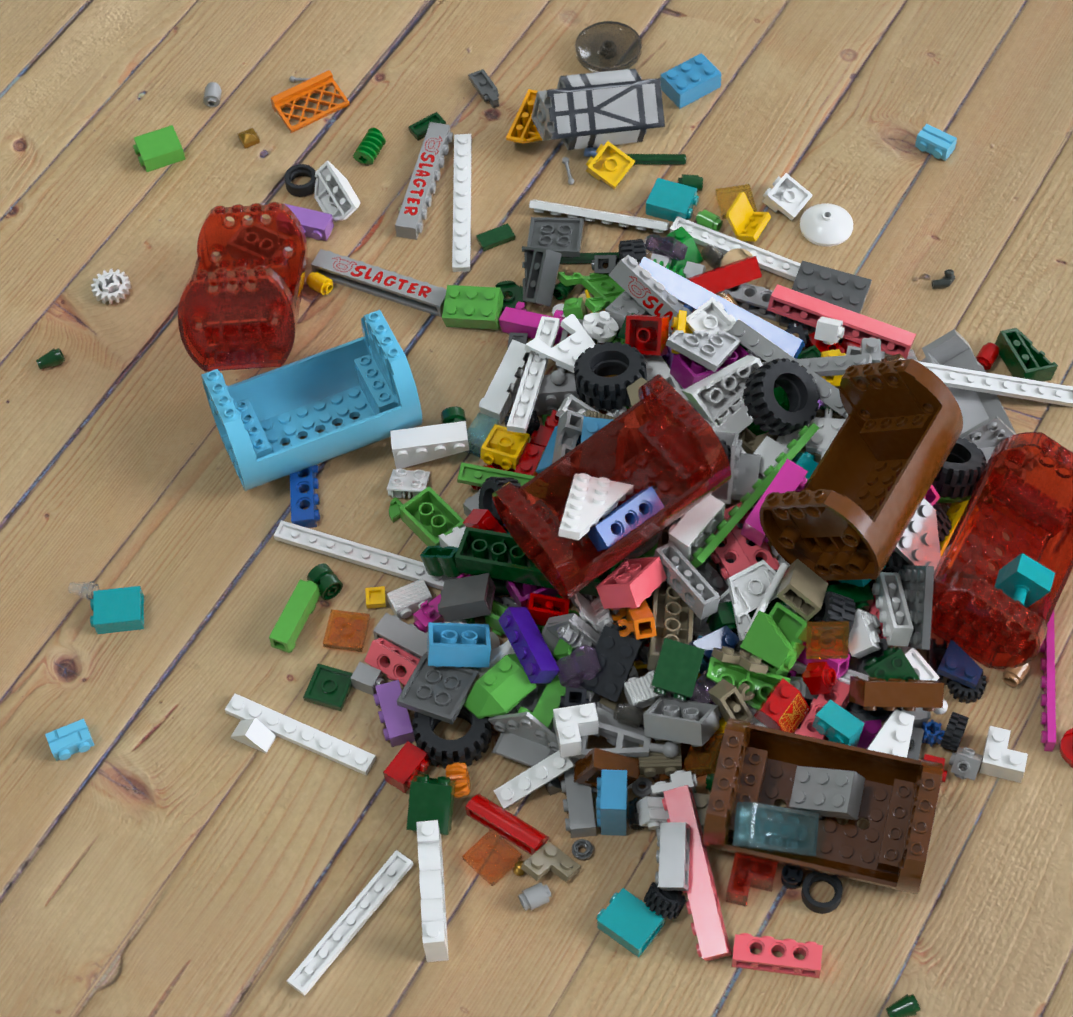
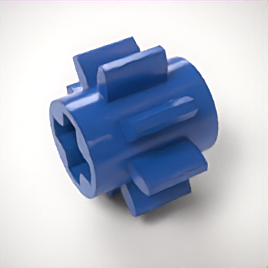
(933, 738)

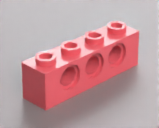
(730, 551)
(752, 551)
(377, 658)
(839, 695)
(786, 964)

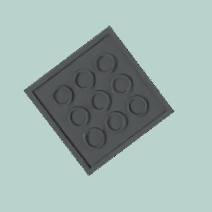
(829, 286)
(918, 591)

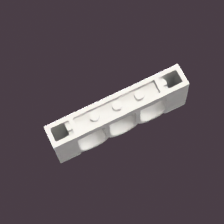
(432, 891)

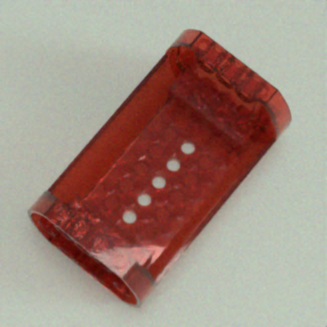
(247, 301)
(648, 445)
(1029, 498)

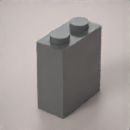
(467, 597)

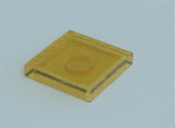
(727, 195)

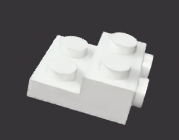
(786, 196)
(710, 318)
(677, 779)

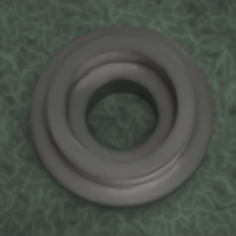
(582, 843)

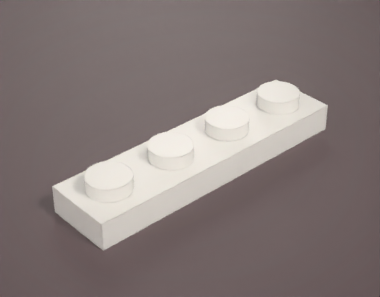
(533, 779)

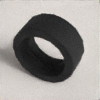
(296, 171)
(819, 907)

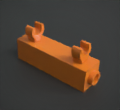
(638, 621)

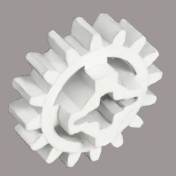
(111, 286)

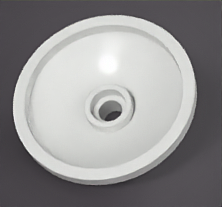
(826, 225)

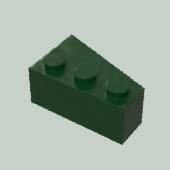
(1023, 358)

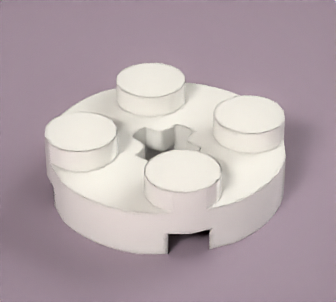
(593, 322)

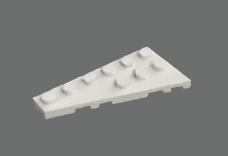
(588, 502)

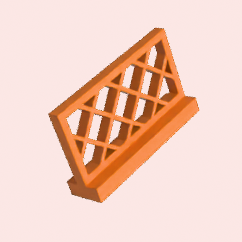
(303, 92)

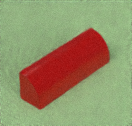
(729, 275)
(506, 824)

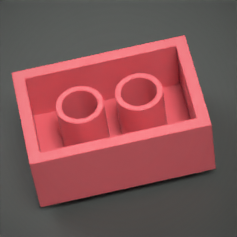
(631, 583)

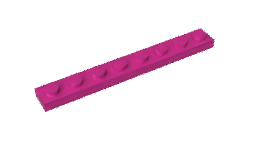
(1047, 682)

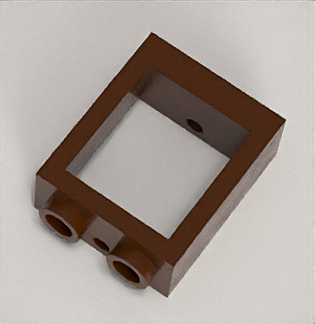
(596, 760)

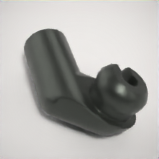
(945, 282)

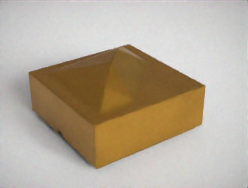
(248, 138)

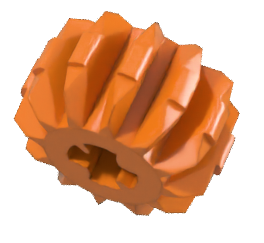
(459, 773)

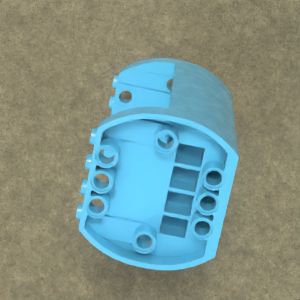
(313, 394)

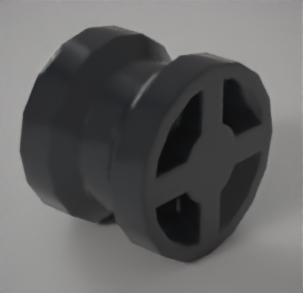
(791, 872)

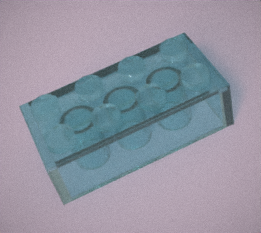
(776, 829)

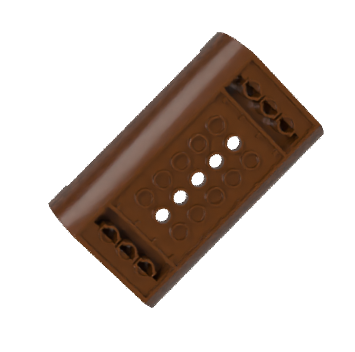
(871, 475)
(896, 800)

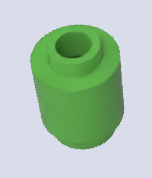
(709, 220)

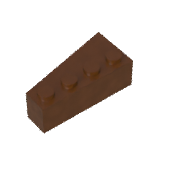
(896, 693)

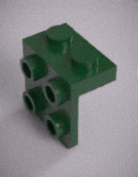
(890, 665)

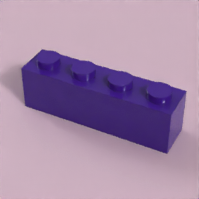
(529, 645)

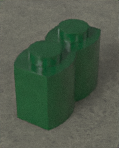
(440, 561)

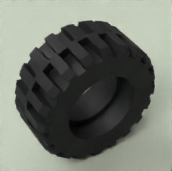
(608, 360)
(798, 387)
(960, 470)
(451, 751)

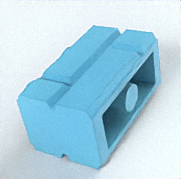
(935, 142)
(70, 740)

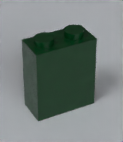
(677, 669)
(430, 801)

